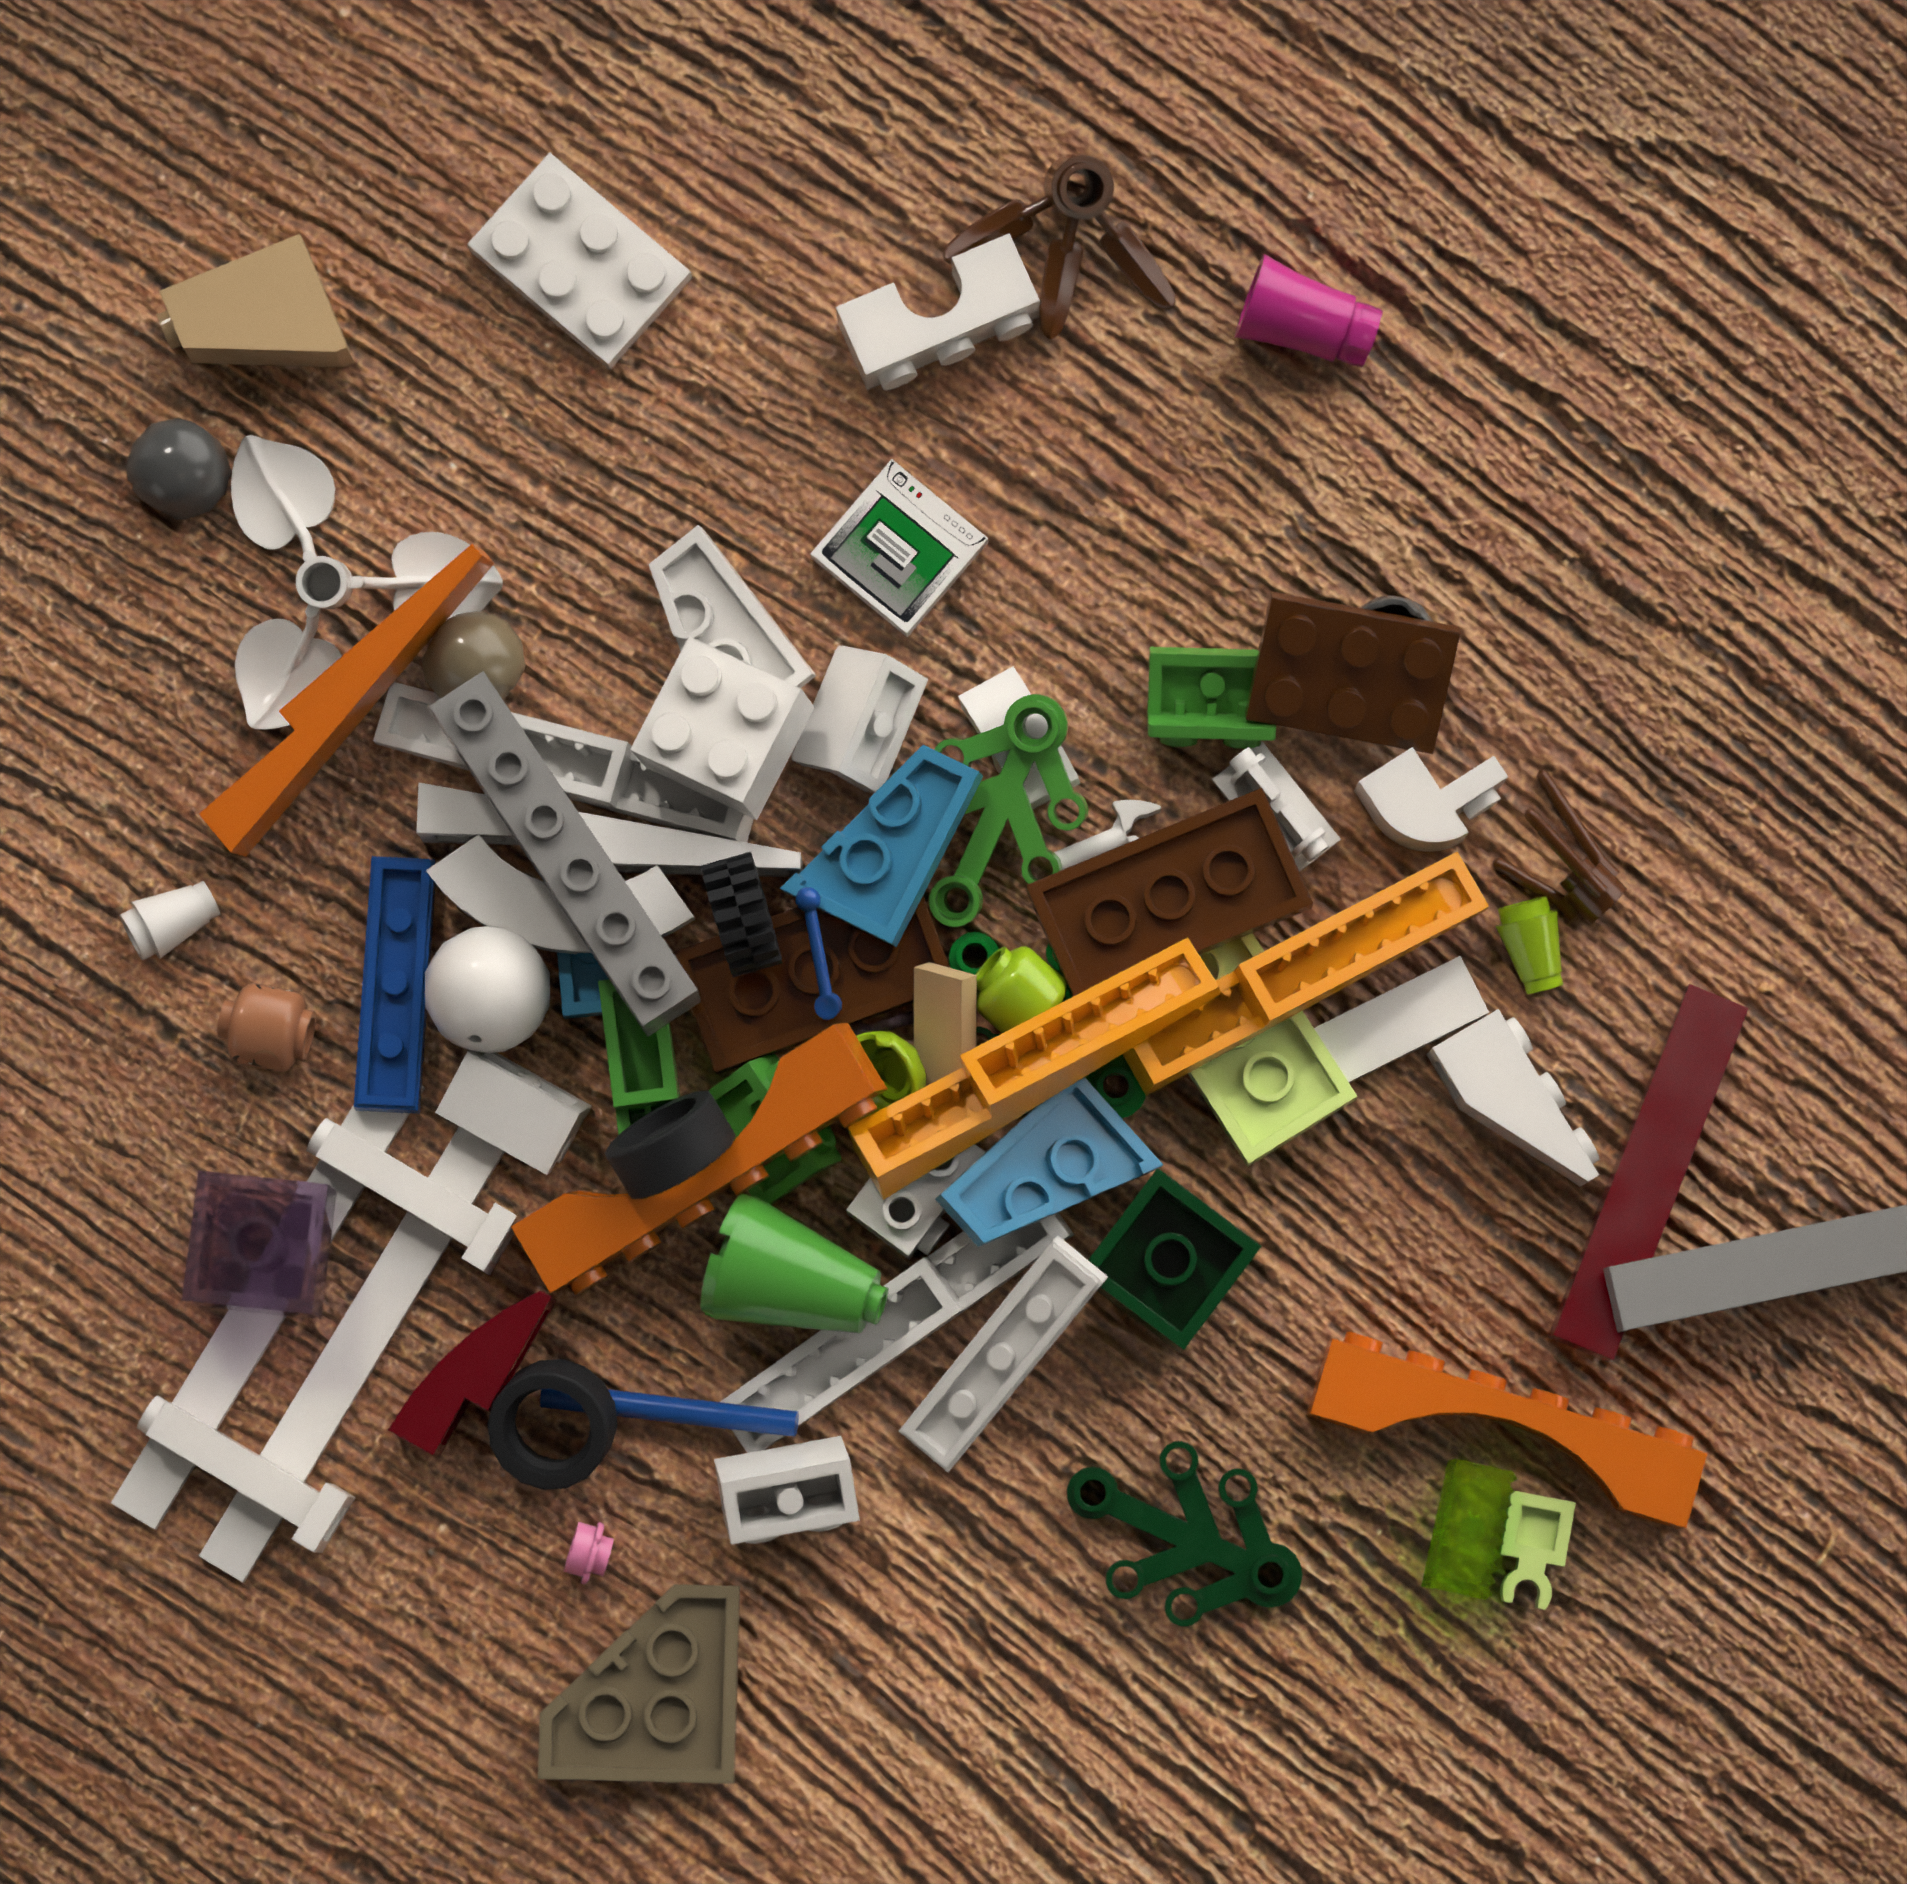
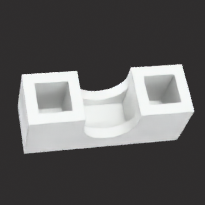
(894, 342)

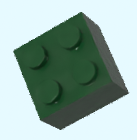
(1171, 1260)

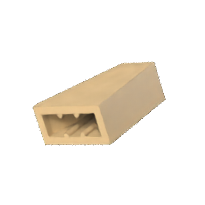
(256, 312)

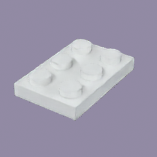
(579, 261)

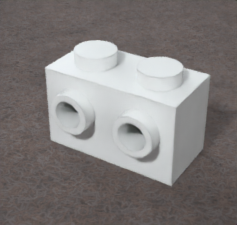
(911, 1215)
(786, 1490)

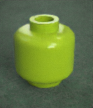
(1017, 987)

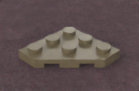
(654, 1699)

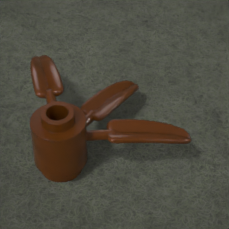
(1065, 255)

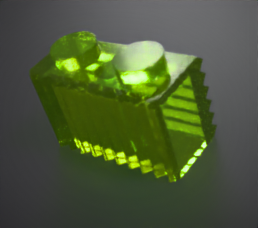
(1468, 1529)

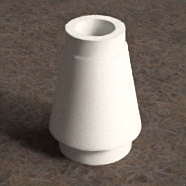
(168, 919)

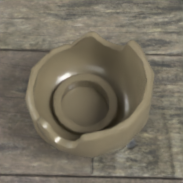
(472, 645)

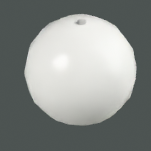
(487, 989)

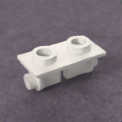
(1299, 820)

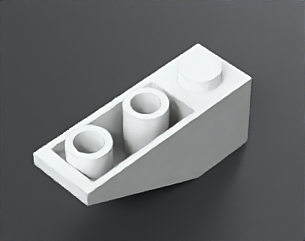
(1500, 1088)

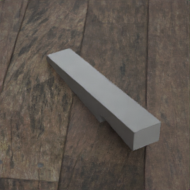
(1758, 1269)

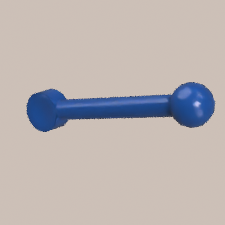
(829, 1003)

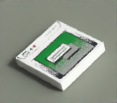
(899, 548)

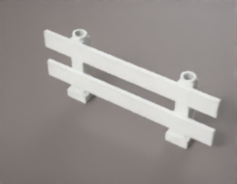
(274, 1482)

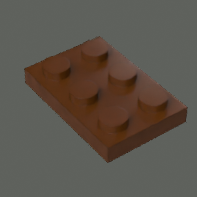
(1352, 672)

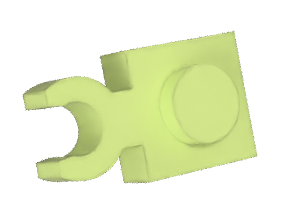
(1535, 1536)

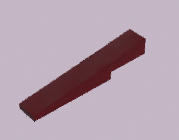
(1650, 1165)

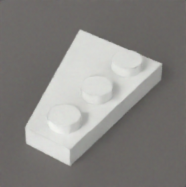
(716, 607)

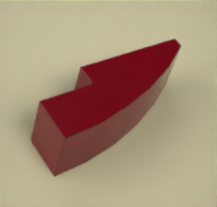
(471, 1373)

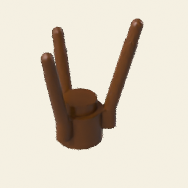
(1589, 884)

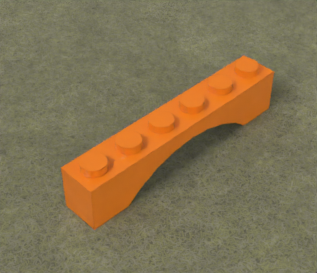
(810, 1090)
(1634, 1470)

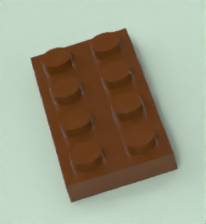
(1191, 880)
(775, 1005)

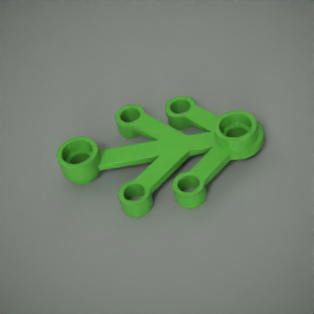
(1006, 799)

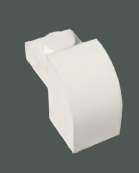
(1420, 814)

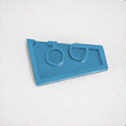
(891, 849)
(1046, 1164)

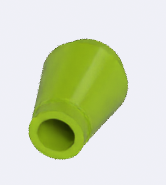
(1532, 942)

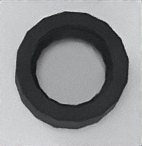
(670, 1144)
(523, 1461)

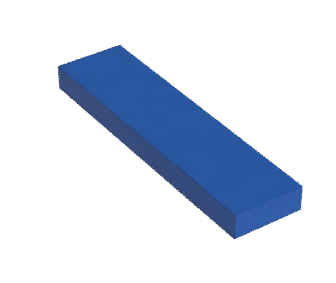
(394, 985)

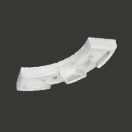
(511, 900)

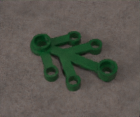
(1195, 1540)

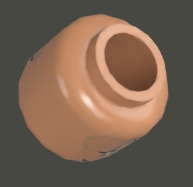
(267, 1027)

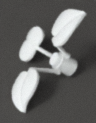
(280, 494)

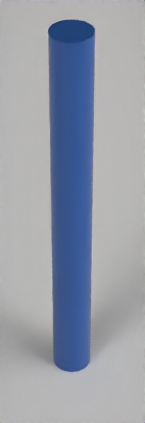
(687, 1411)

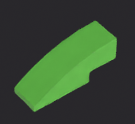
(639, 1066)

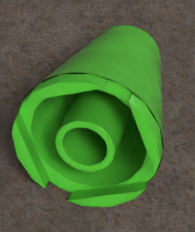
(787, 1275)

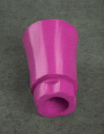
(1306, 316)

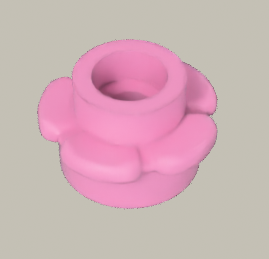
(588, 1551)

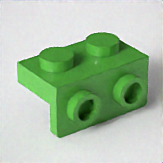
(1202, 697)

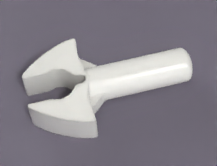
(1127, 813)

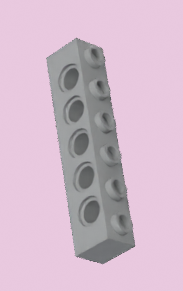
(565, 853)

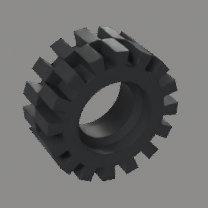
(741, 914)

